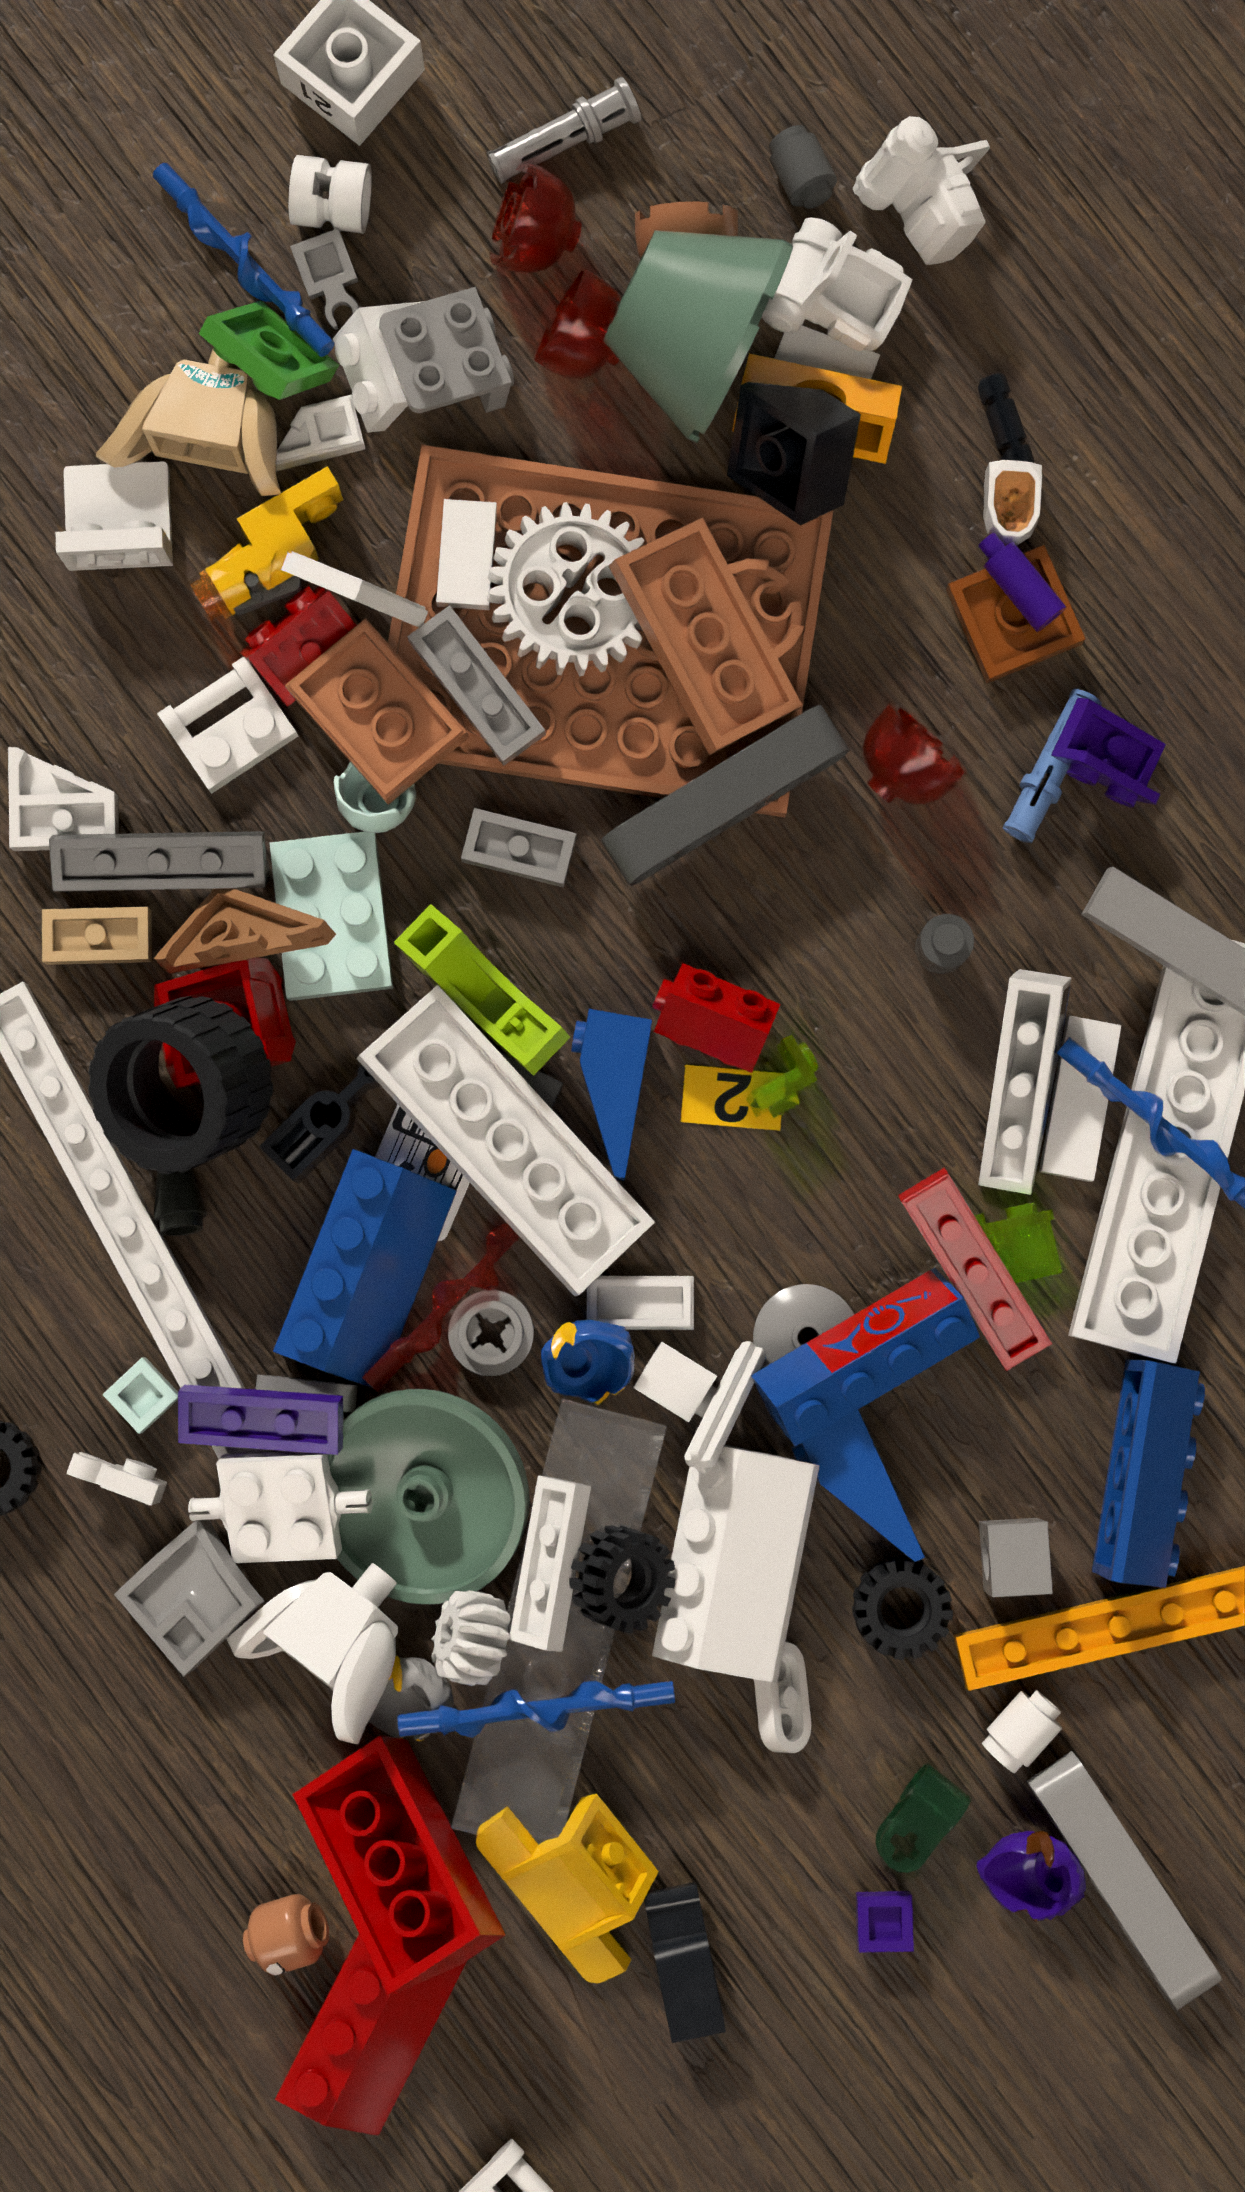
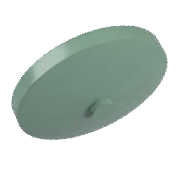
(442, 1494)

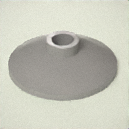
(792, 1310)

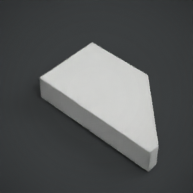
(321, 433)

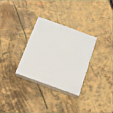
(355, 589)

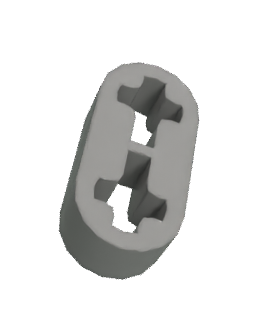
(289, 1384)

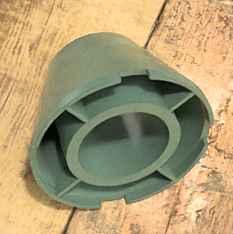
(694, 318)

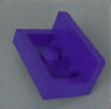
(1110, 752)

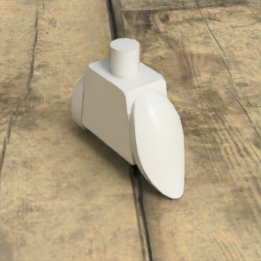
(334, 1636)

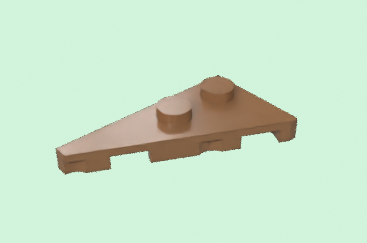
(237, 928)

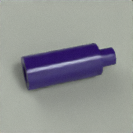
(1021, 582)

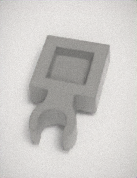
(326, 271)

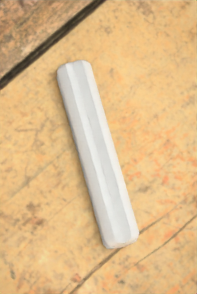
(724, 1407)

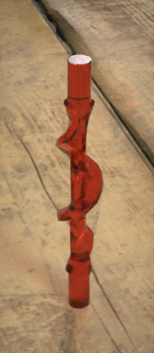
(444, 1298)

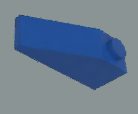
(613, 1068)
(857, 1478)

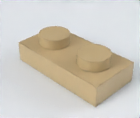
(96, 935)

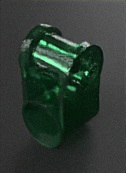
(926, 1808)

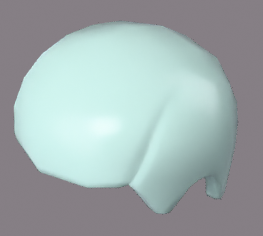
(365, 807)

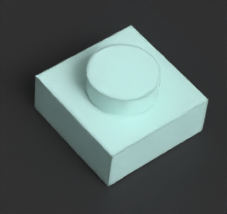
(141, 1395)

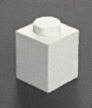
(677, 1383)

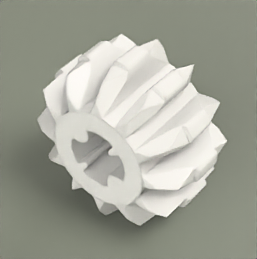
(470, 1638)

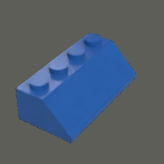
(365, 1267)
(1147, 1473)

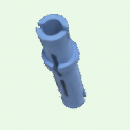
(1025, 818)

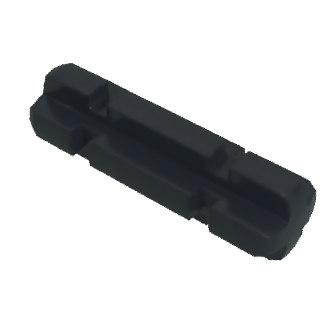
(1004, 418)

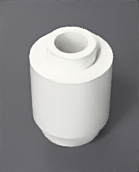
(1022, 1730)

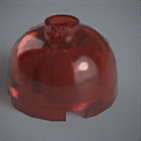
(535, 222)
(576, 336)
(908, 759)

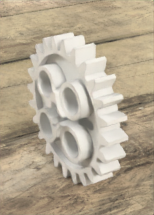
(536, 560)

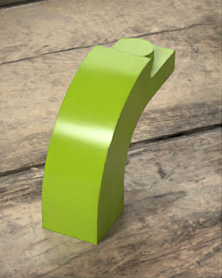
(481, 990)

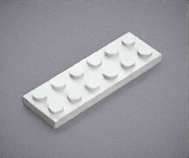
(505, 1140)

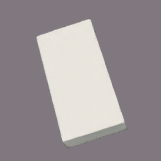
(466, 554)
(642, 1302)

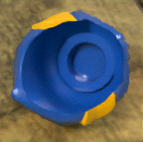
(588, 1360)

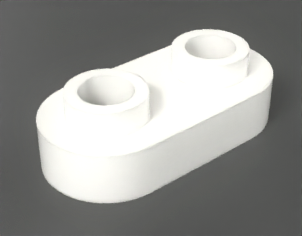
(784, 1705)

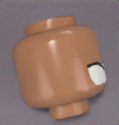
(286, 1934)

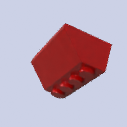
(398, 1864)
(362, 2046)

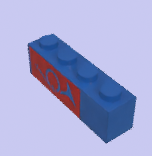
(865, 1356)

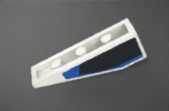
(1023, 1079)

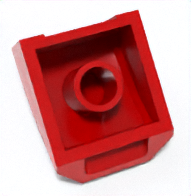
(251, 990)

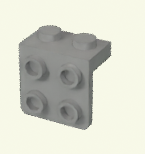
(447, 352)

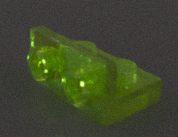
(1024, 1242)

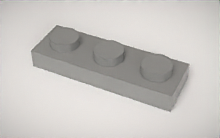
(476, 685)

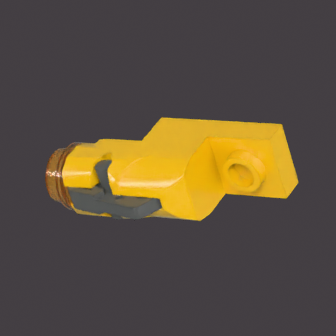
(253, 573)

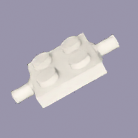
(279, 1506)

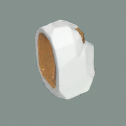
(1012, 499)

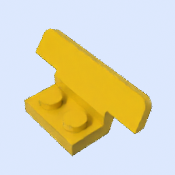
(575, 1882)

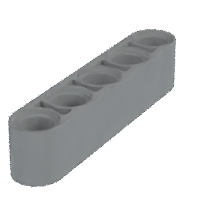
(1124, 1880)

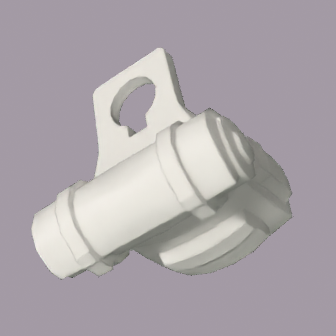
(925, 189)
(838, 288)

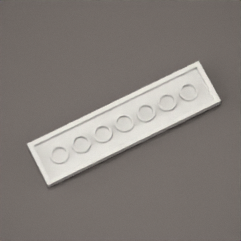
(1157, 1205)

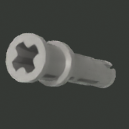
(585, 122)

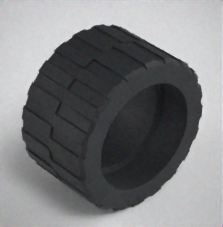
(133, 1103)

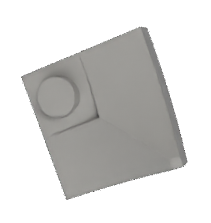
(190, 1596)

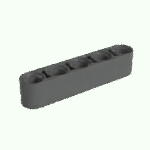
(725, 795)

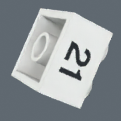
(350, 64)

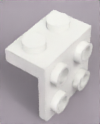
(369, 367)

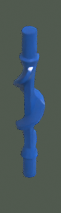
(250, 274)
(1149, 1107)
(549, 1713)

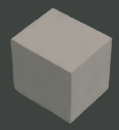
(1015, 1557)

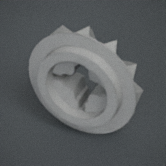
(465, 1329)

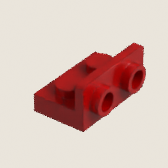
(297, 638)

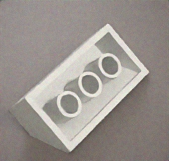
(737, 1564)

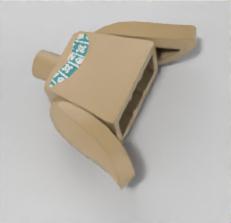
(201, 418)

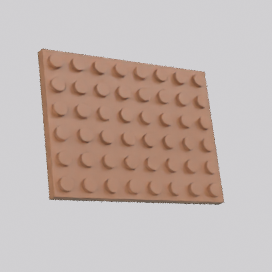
(623, 723)

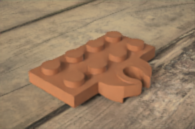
(713, 632)

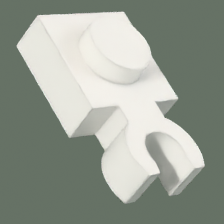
(131, 1480)

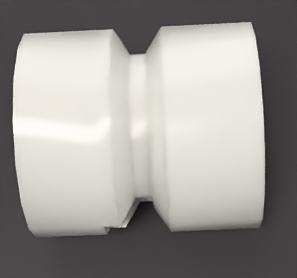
(348, 190)

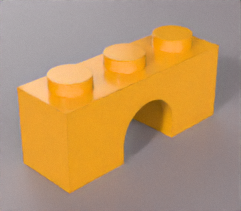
(871, 398)

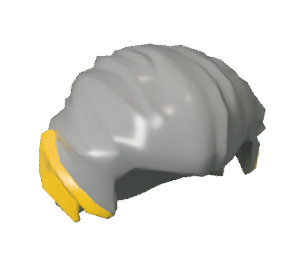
(410, 1689)

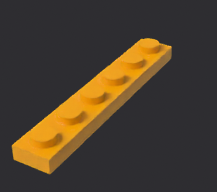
(1102, 1629)

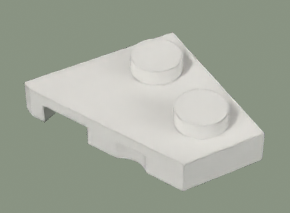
(54, 802)

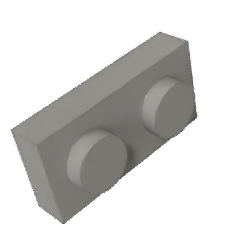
(518, 847)

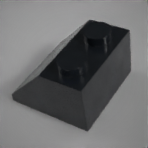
(793, 448)

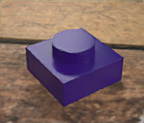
(884, 1921)

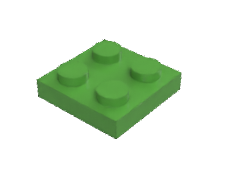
(267, 350)

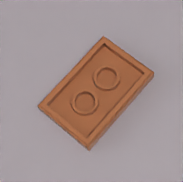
(377, 711)

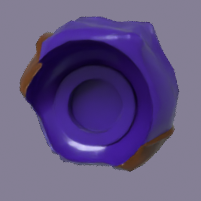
(1033, 1875)

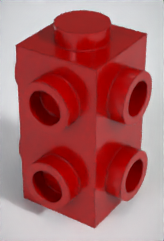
(714, 1016)

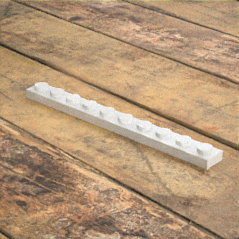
(112, 1199)

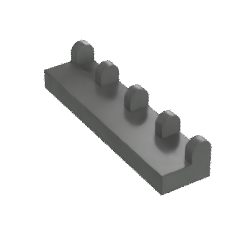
(158, 861)

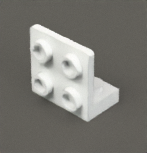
(116, 517)

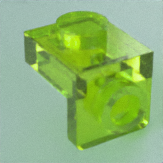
(781, 1093)

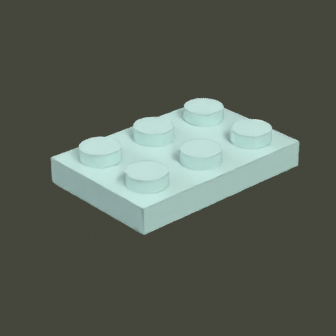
(341, 884)

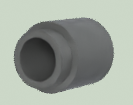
(802, 167)
(944, 943)

